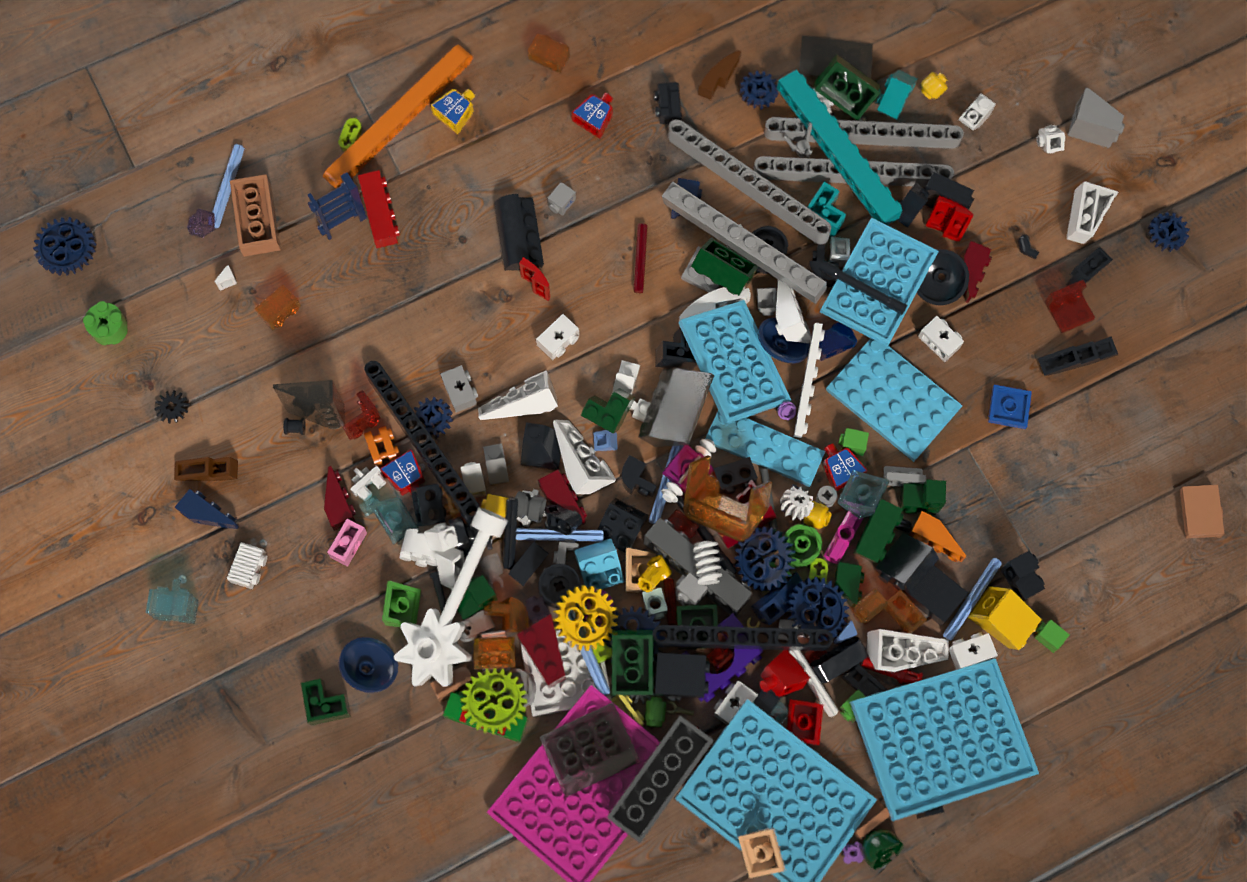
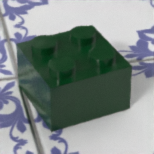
(696, 616)

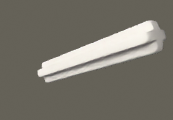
(815, 685)

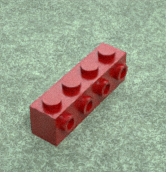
(378, 210)

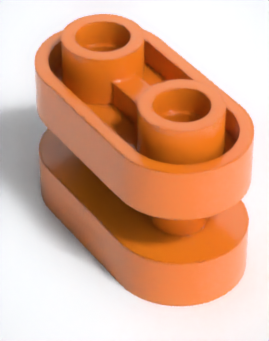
(386, 436)

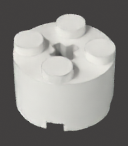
(417, 549)

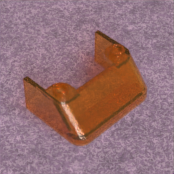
(718, 512)

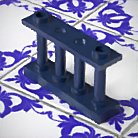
(353, 205)

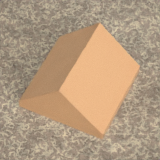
(635, 566)
(761, 853)

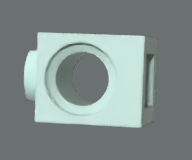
(655, 595)

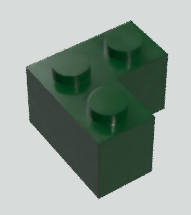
(611, 413)
(923, 497)
(476, 597)
(320, 708)

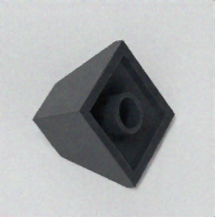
(540, 447)

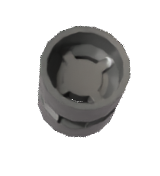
(530, 506)

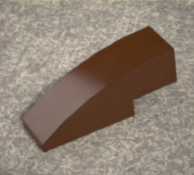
(719, 75)
(206, 469)

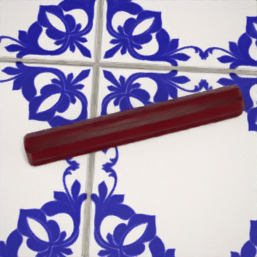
(640, 258)

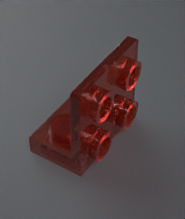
(1069, 307)
(368, 417)

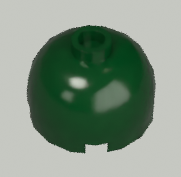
(880, 847)

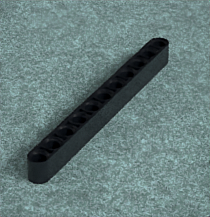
(418, 434)

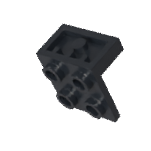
(622, 524)

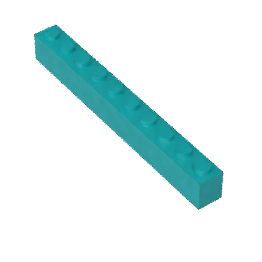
(839, 149)

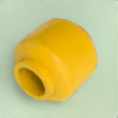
(934, 85)
(818, 517)

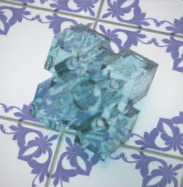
(172, 605)

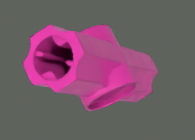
(838, 544)

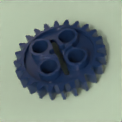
(56, 234)
(771, 574)
(801, 604)
(644, 623)

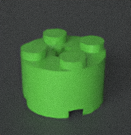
(105, 323)
(810, 538)

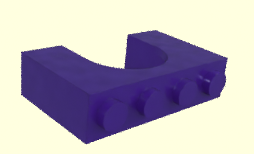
(742, 658)

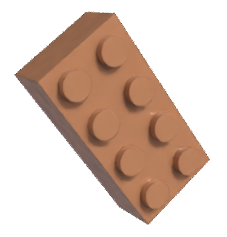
(255, 215)

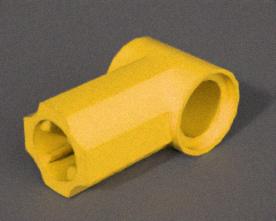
(656, 572)

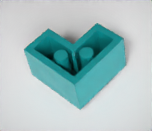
(898, 90)
(823, 204)

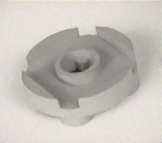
(528, 683)

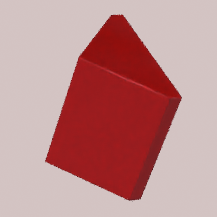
(805, 720)

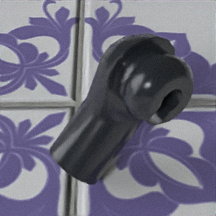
(1025, 247)

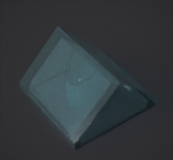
(862, 493)
(394, 518)

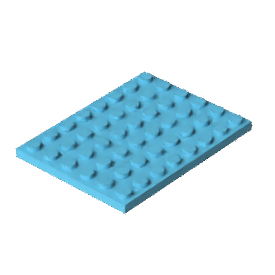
(943, 739)
(771, 779)

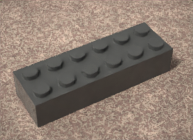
(679, 554)
(660, 779)

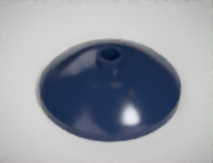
(778, 346)
(371, 656)

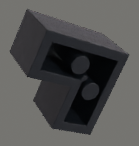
(675, 353)
(1022, 576)

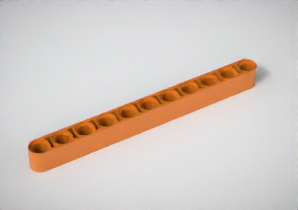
(399, 115)

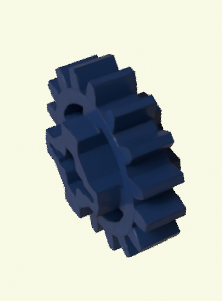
(760, 93)
(1173, 228)
(432, 417)

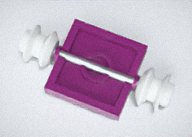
(678, 468)

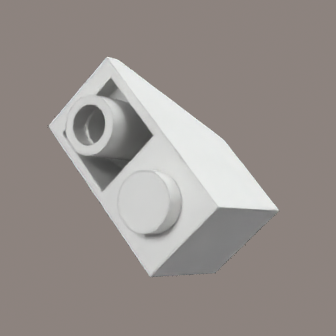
(977, 112)
(473, 479)

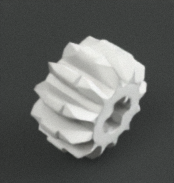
(796, 503)

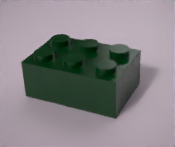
(847, 87)
(724, 266)
(879, 532)
(632, 662)

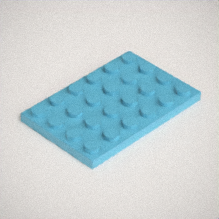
(887, 263)
(729, 347)
(894, 398)

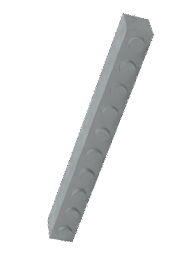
(744, 242)

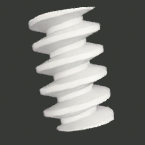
(706, 562)

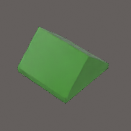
(400, 604)

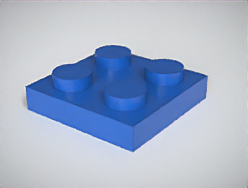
(1009, 406)

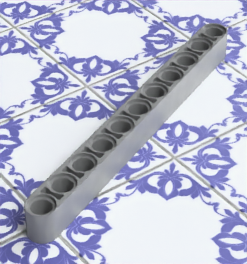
(872, 129)
(695, 145)
(826, 175)

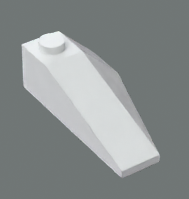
(789, 316)
(532, 398)
(581, 465)
(901, 651)

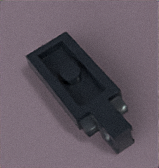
(1090, 266)

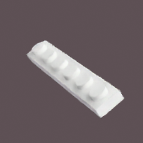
(810, 373)

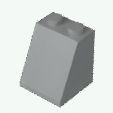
(1095, 120)

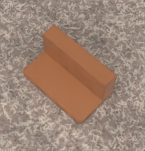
(460, 678)
(874, 817)

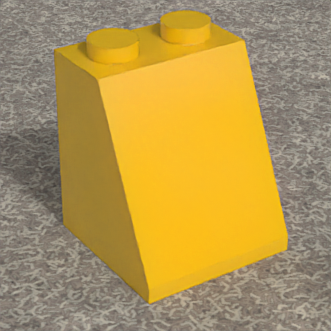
(1005, 617)

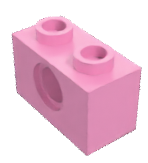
(347, 542)

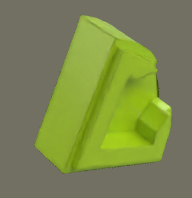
(602, 653)

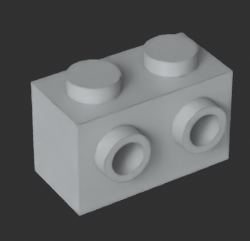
(689, 591)

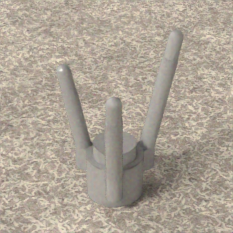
(802, 147)

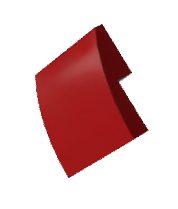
(949, 218)
(536, 277)

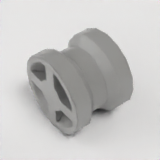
(826, 500)

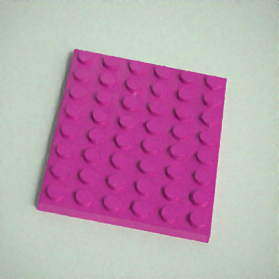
(571, 830)

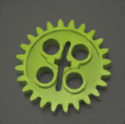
(503, 716)

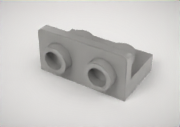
(901, 475)

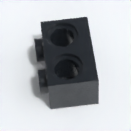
(733, 471)
(423, 506)

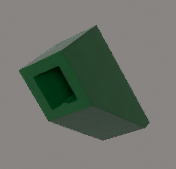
(848, 579)

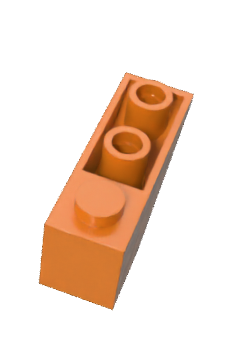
(933, 533)

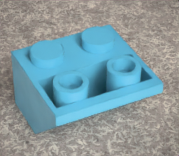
(599, 565)

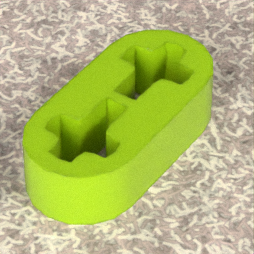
(346, 133)
(813, 571)

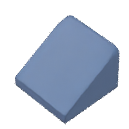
(605, 441)
(848, 632)

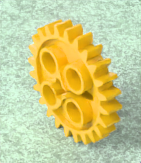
(570, 629)

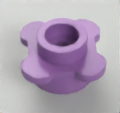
(848, 858)

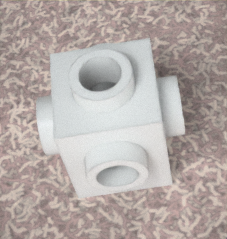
(1051, 139)

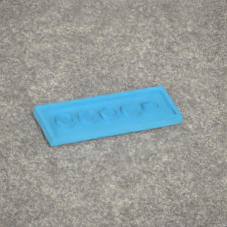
(767, 448)

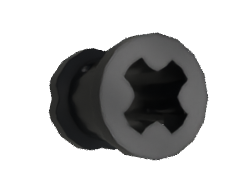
(294, 426)

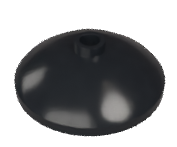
(955, 282)

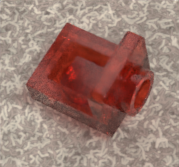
(683, 524)
(720, 659)

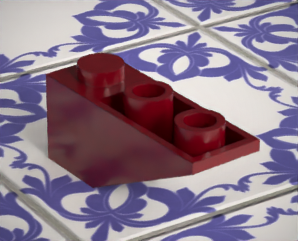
(976, 259)
(557, 493)
(335, 503)

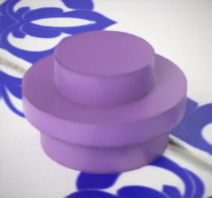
(786, 410)

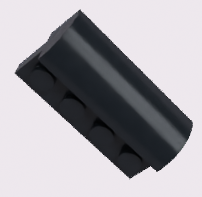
(518, 231)

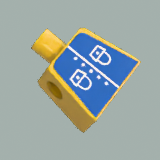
(454, 109)

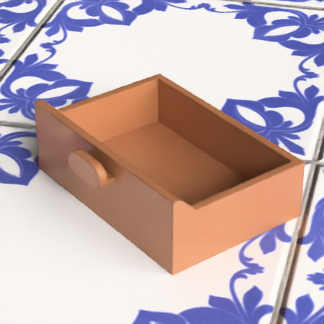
(1202, 511)

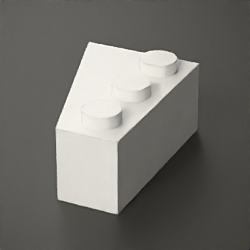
(1088, 210)

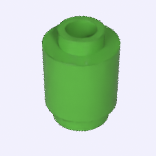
(655, 712)

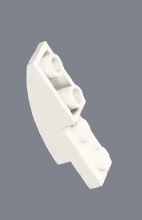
(714, 300)

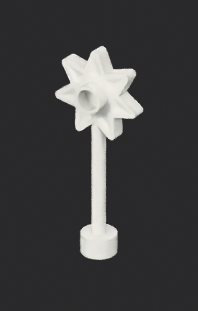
(434, 644)

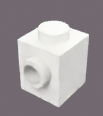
(441, 537)

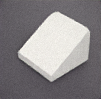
(225, 279)

